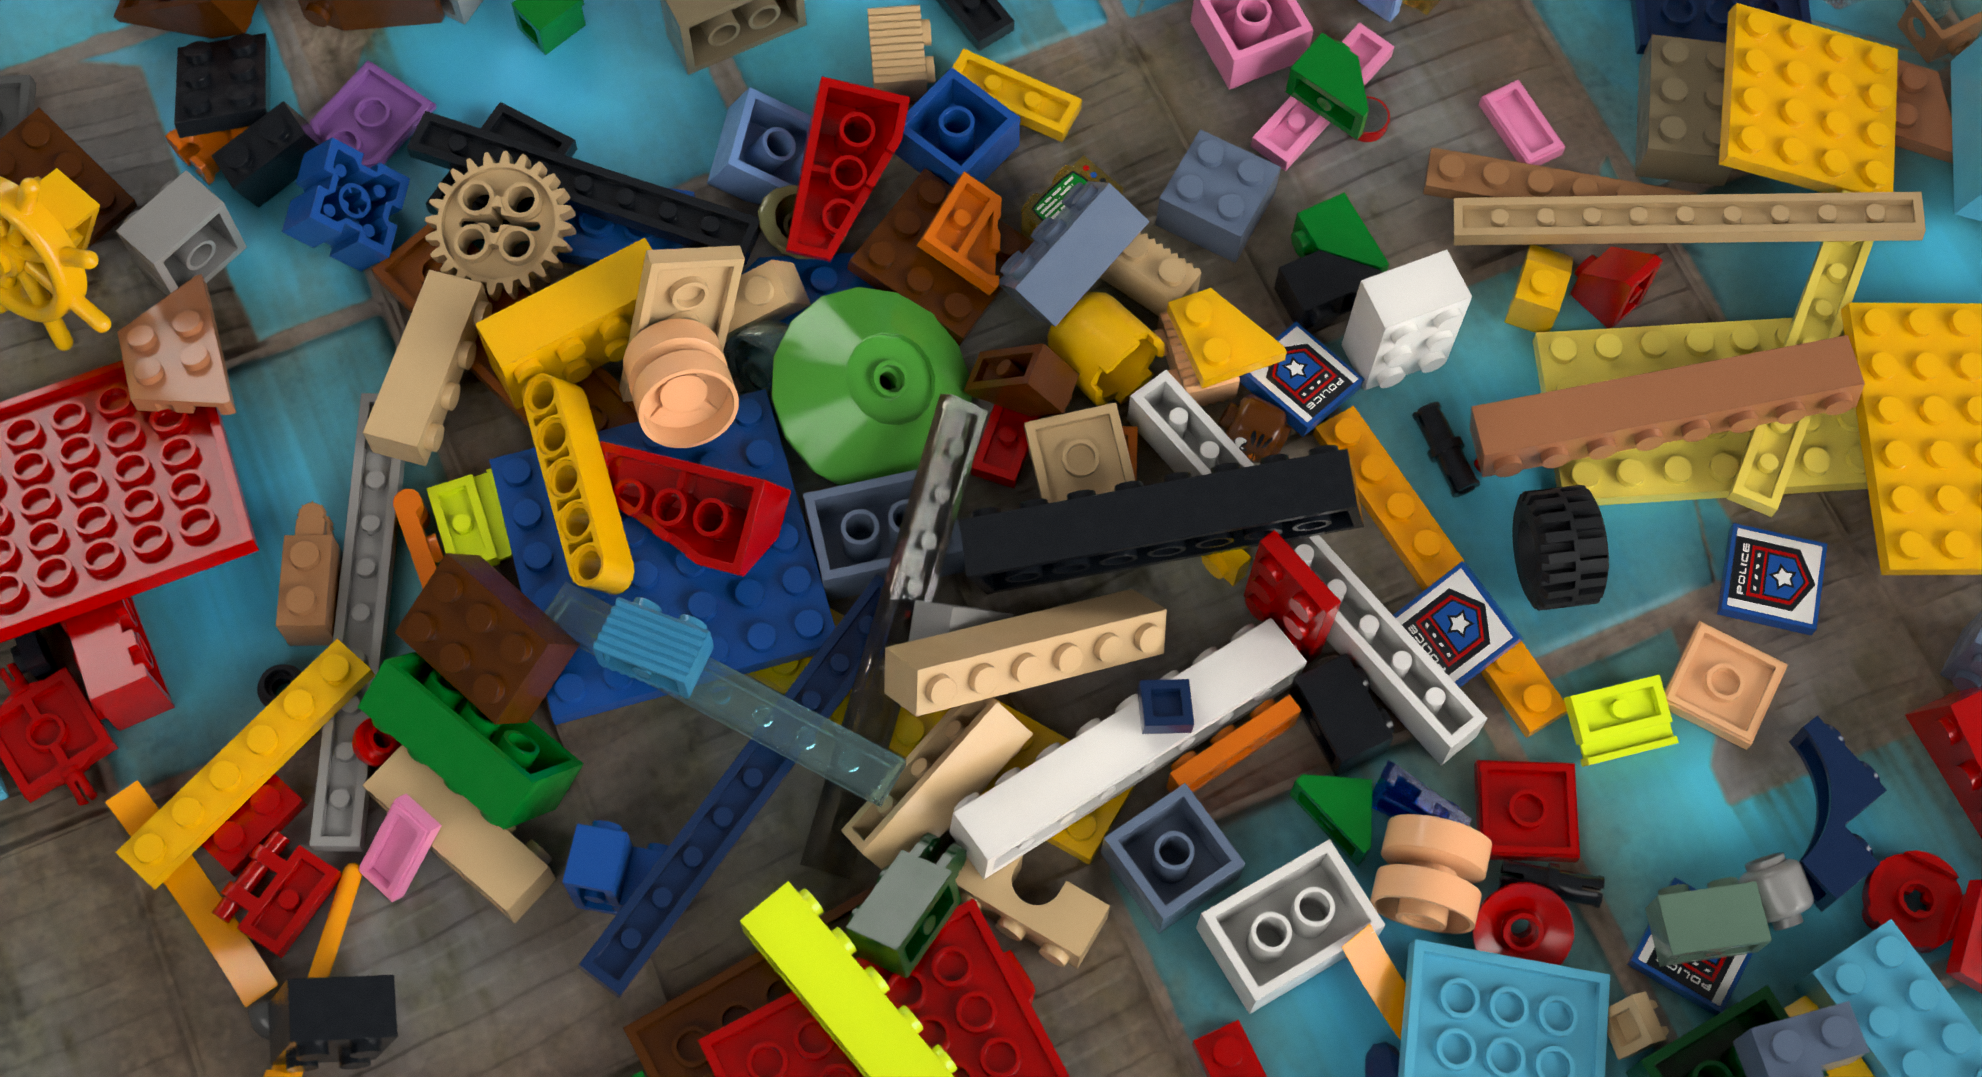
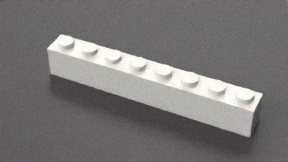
(1116, 755)

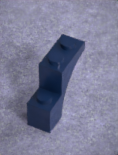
(1842, 791)

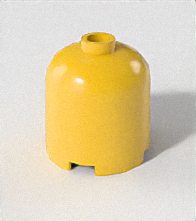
(1105, 347)

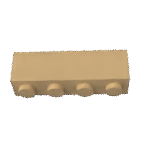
(427, 369)
(943, 769)
(478, 851)

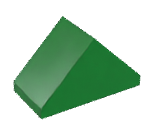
(1340, 809)

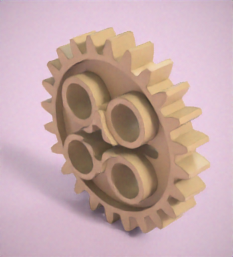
(506, 187)

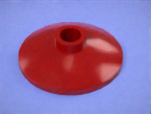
(1548, 930)

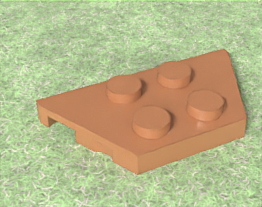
(1922, 113)
(177, 354)

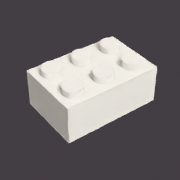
(1406, 320)
(1287, 925)

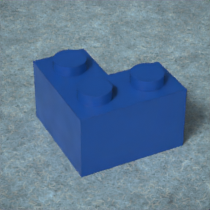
(606, 866)

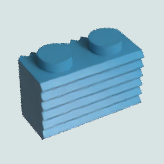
(654, 645)

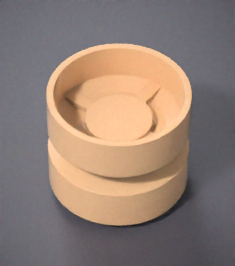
(680, 383)
(1431, 873)

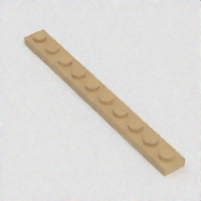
(1689, 218)

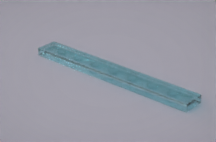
(757, 711)

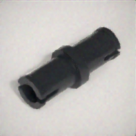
(1446, 449)
(1562, 882)

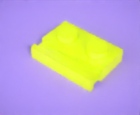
(471, 517)
(1620, 720)

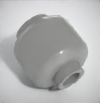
(1781, 888)

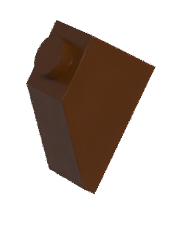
(1023, 380)

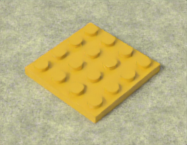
(1807, 104)

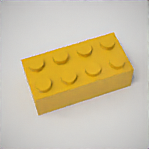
(566, 325)

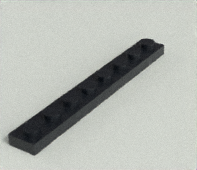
(593, 188)

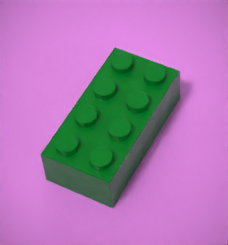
(500, 768)

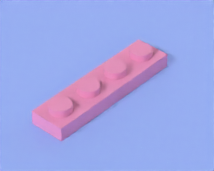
(1296, 125)

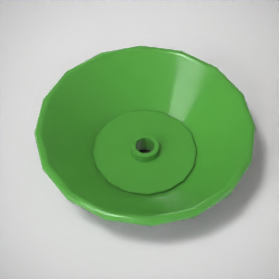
(831, 387)

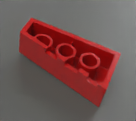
(118, 664)
(1953, 738)

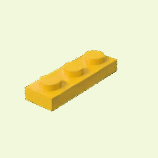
(1035, 102)

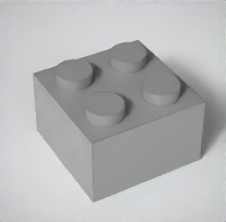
(181, 234)

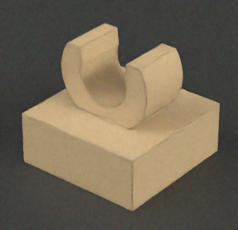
(1634, 1025)

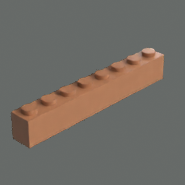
(1666, 406)

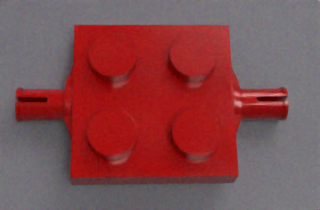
(50, 734)

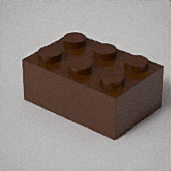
(487, 638)

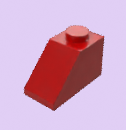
(1614, 283)

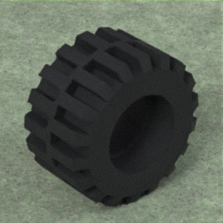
(1560, 547)

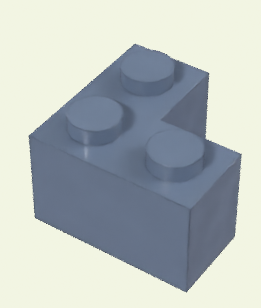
(1802, 1044)

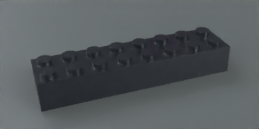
(1161, 520)

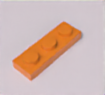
(1234, 744)

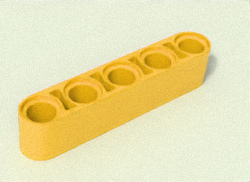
(578, 485)

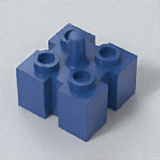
(346, 204)

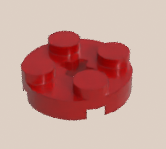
(1939, 891)

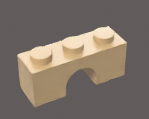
(1060, 927)

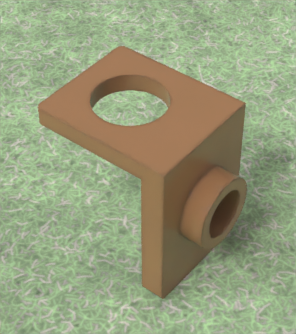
(1938, 41)

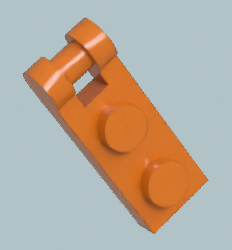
(413, 521)

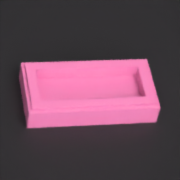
(1521, 124)
(399, 847)

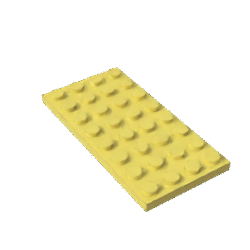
(1680, 469)

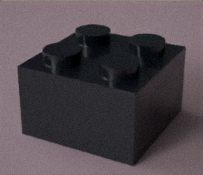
(332, 1021)

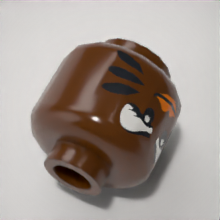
(1255, 427)

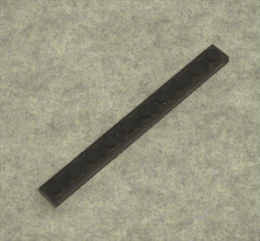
(910, 577)

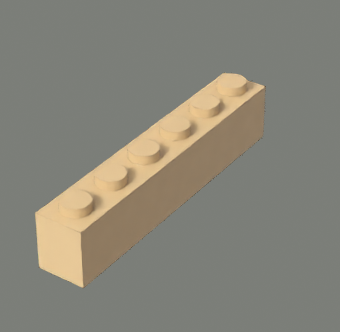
(1023, 651)

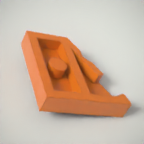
(967, 233)

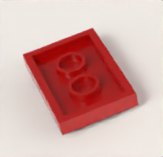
(1291, 595)

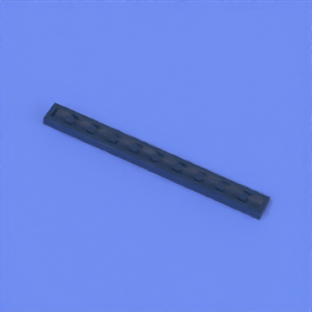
(725, 812)

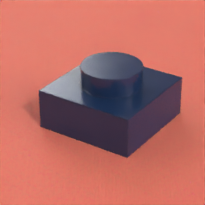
(1165, 706)

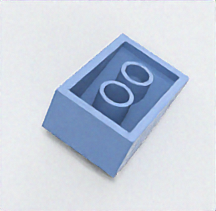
(759, 147)

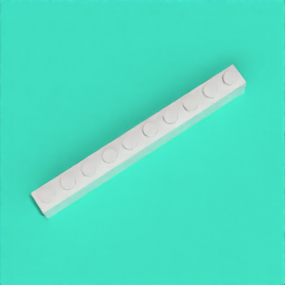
(1363, 627)

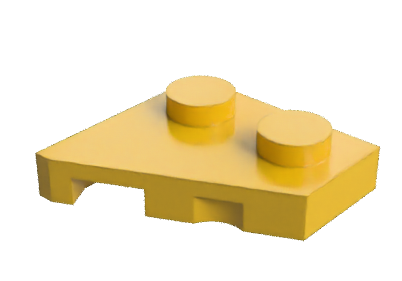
(1221, 338)

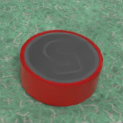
(1376, 121)

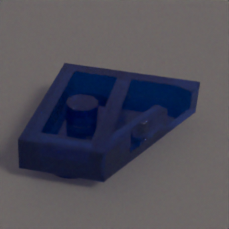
(1403, 794)

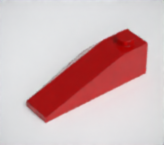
(844, 155)
(701, 510)

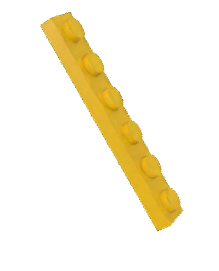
(245, 764)

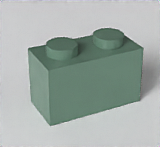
(1707, 922)

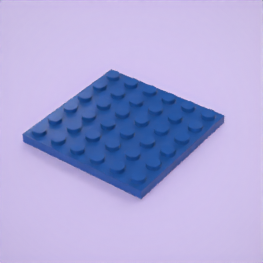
(753, 620)

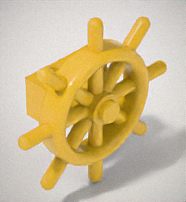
(44, 249)

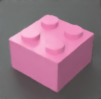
(1251, 36)

